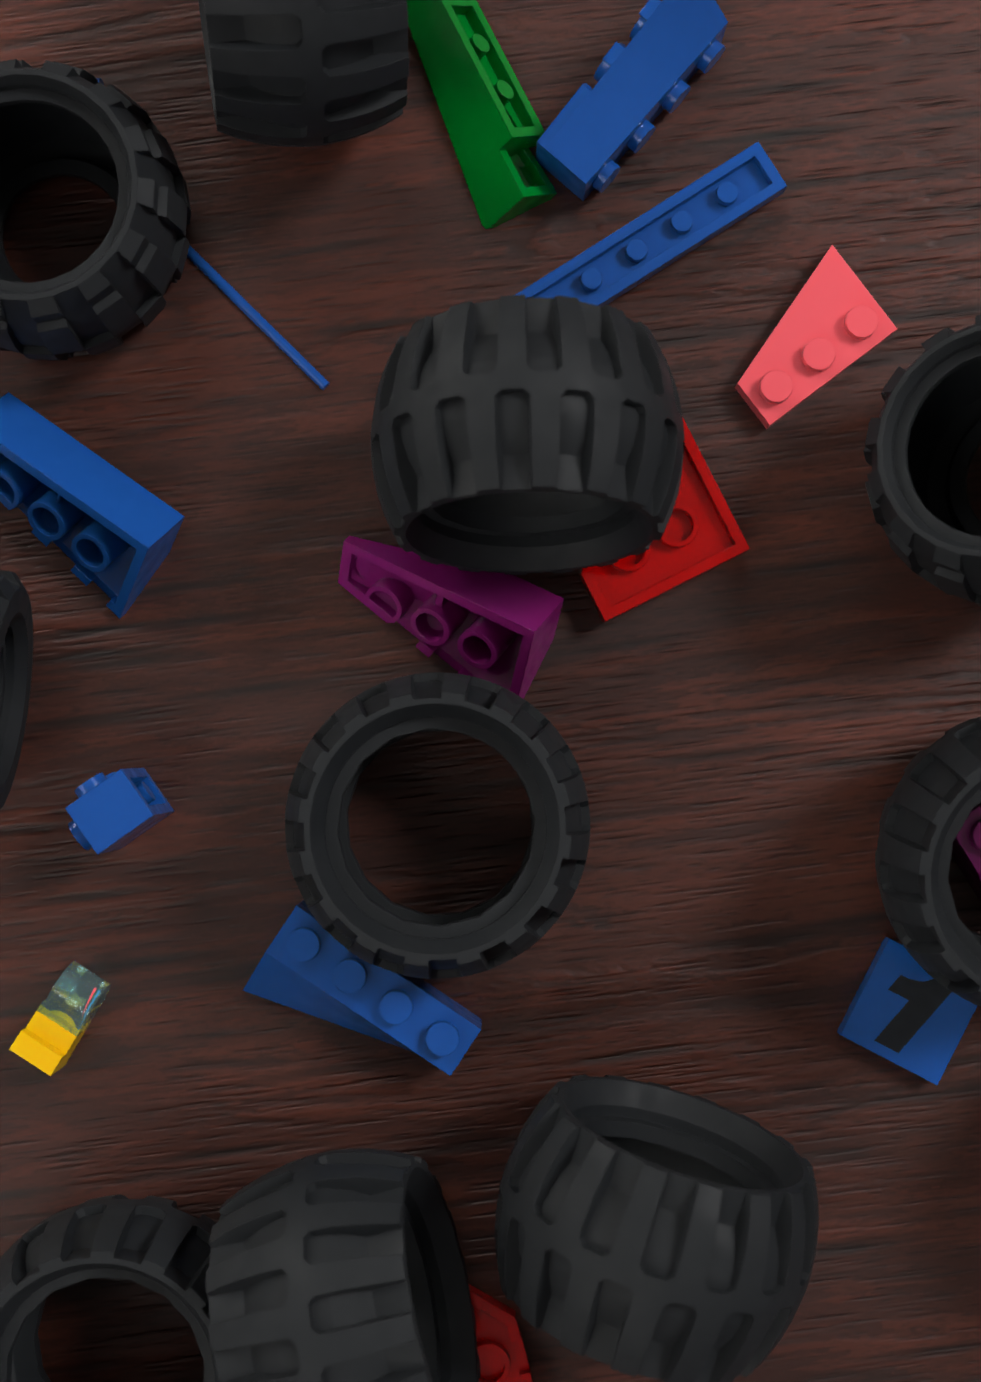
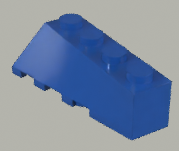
(631, 92)
(83, 505)
(323, 979)

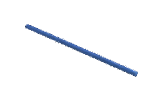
(257, 319)

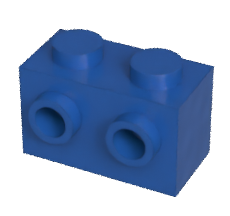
(116, 809)

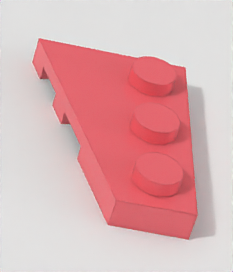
(815, 341)

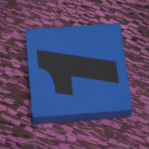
(906, 1014)

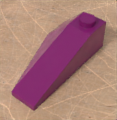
(472, 620)

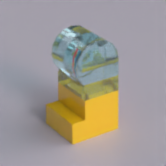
(61, 1019)

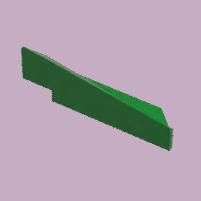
(481, 108)

